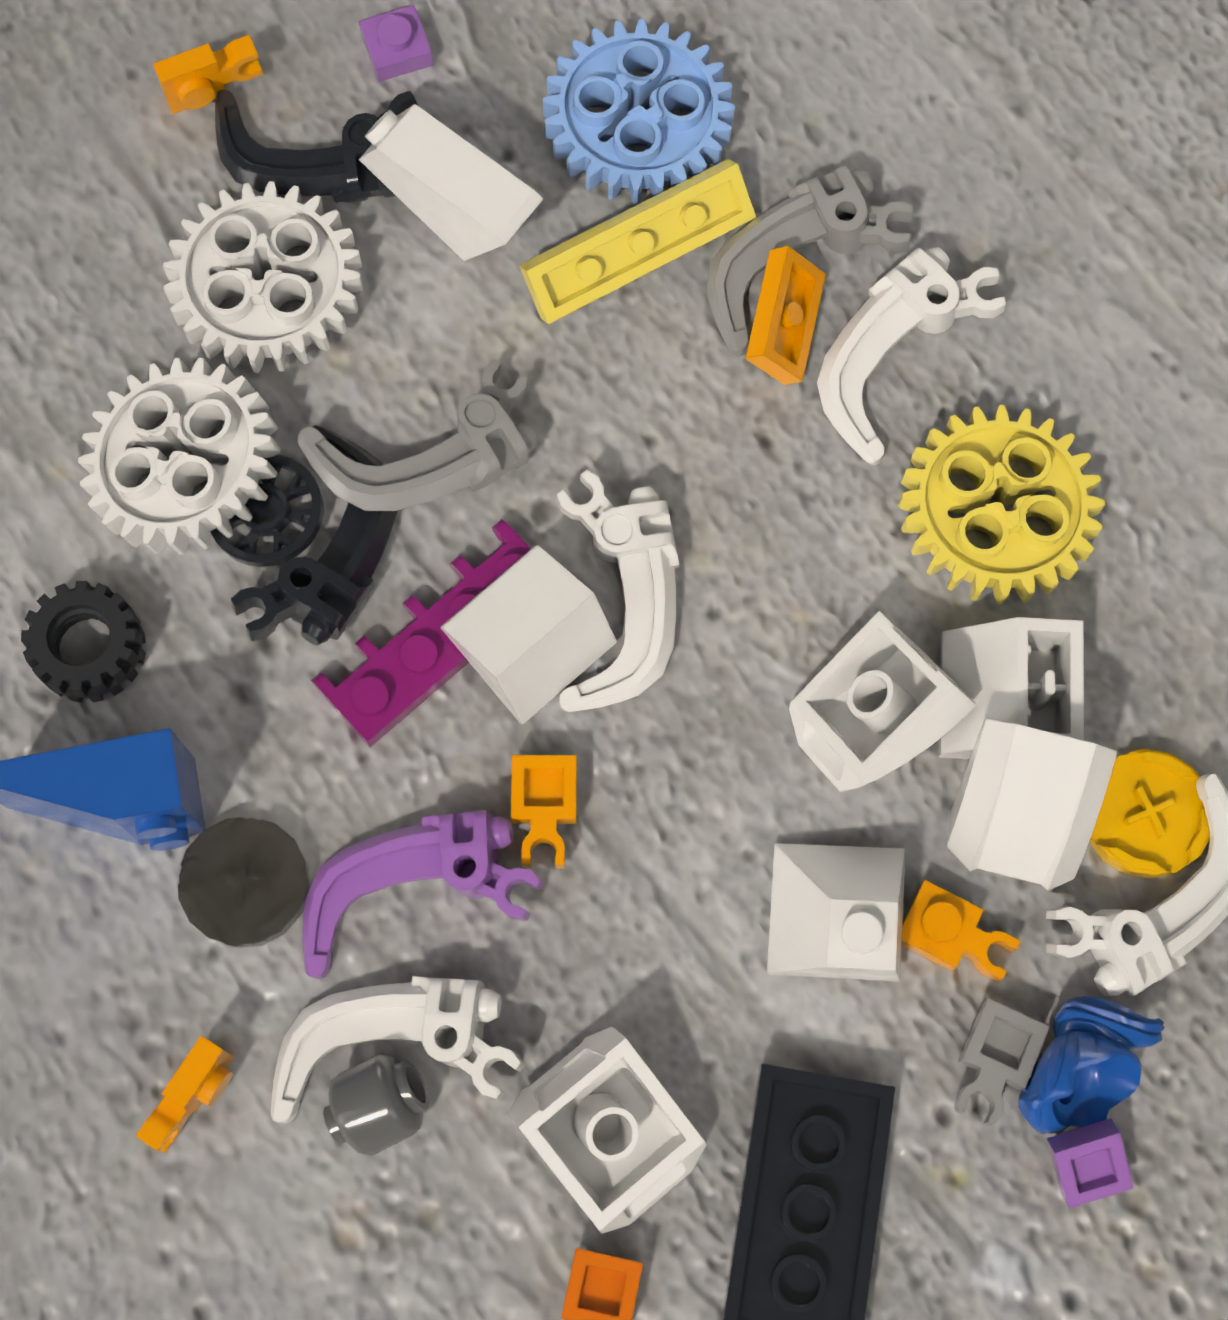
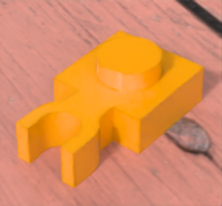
(197, 75)
(543, 797)
(945, 929)
(196, 1082)

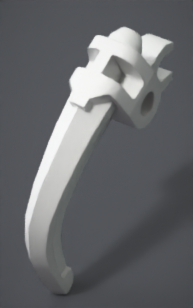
(908, 296)
(646, 553)
(1148, 946)
(429, 1010)

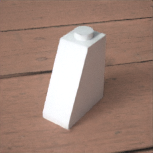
(448, 182)

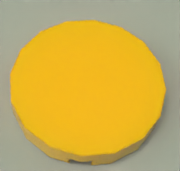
(1151, 816)

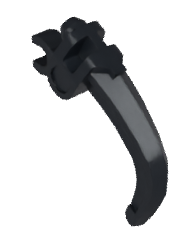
(318, 172)
(325, 591)

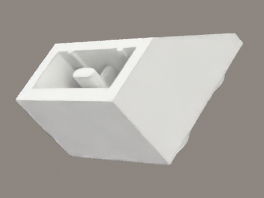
(1016, 674)

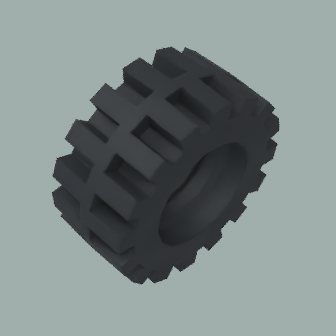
(63, 612)

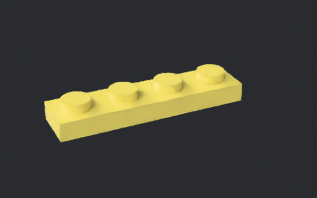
(638, 241)

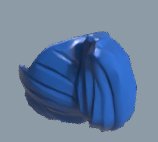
(1087, 1064)

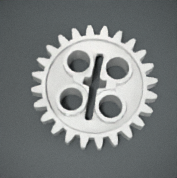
(256, 325)
(193, 407)

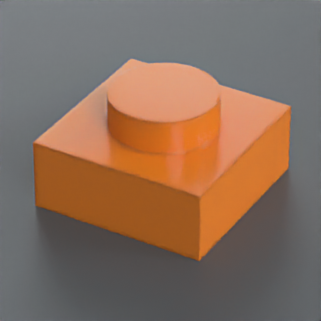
(601, 1287)

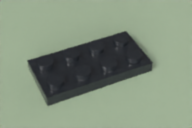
(809, 1198)

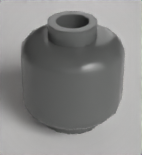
(376, 1104)

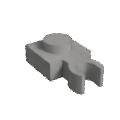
(1003, 1052)

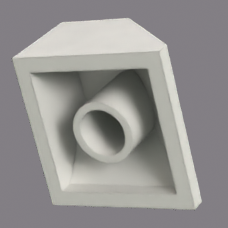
(836, 912)

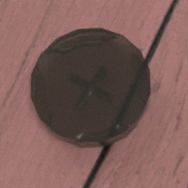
(243, 882)

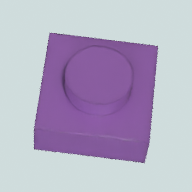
(396, 43)
(1090, 1163)

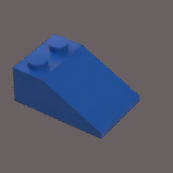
(120, 787)

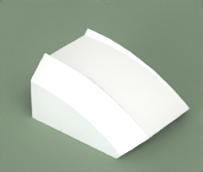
(875, 706)
(1028, 803)
(608, 1130)

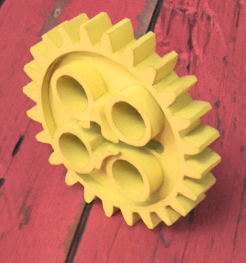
(1017, 553)

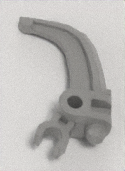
(816, 209)
(474, 457)

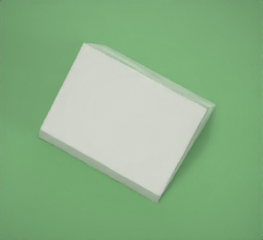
(531, 632)

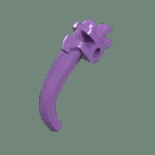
(444, 846)

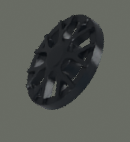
(274, 515)

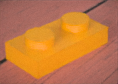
(785, 315)

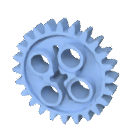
(638, 110)

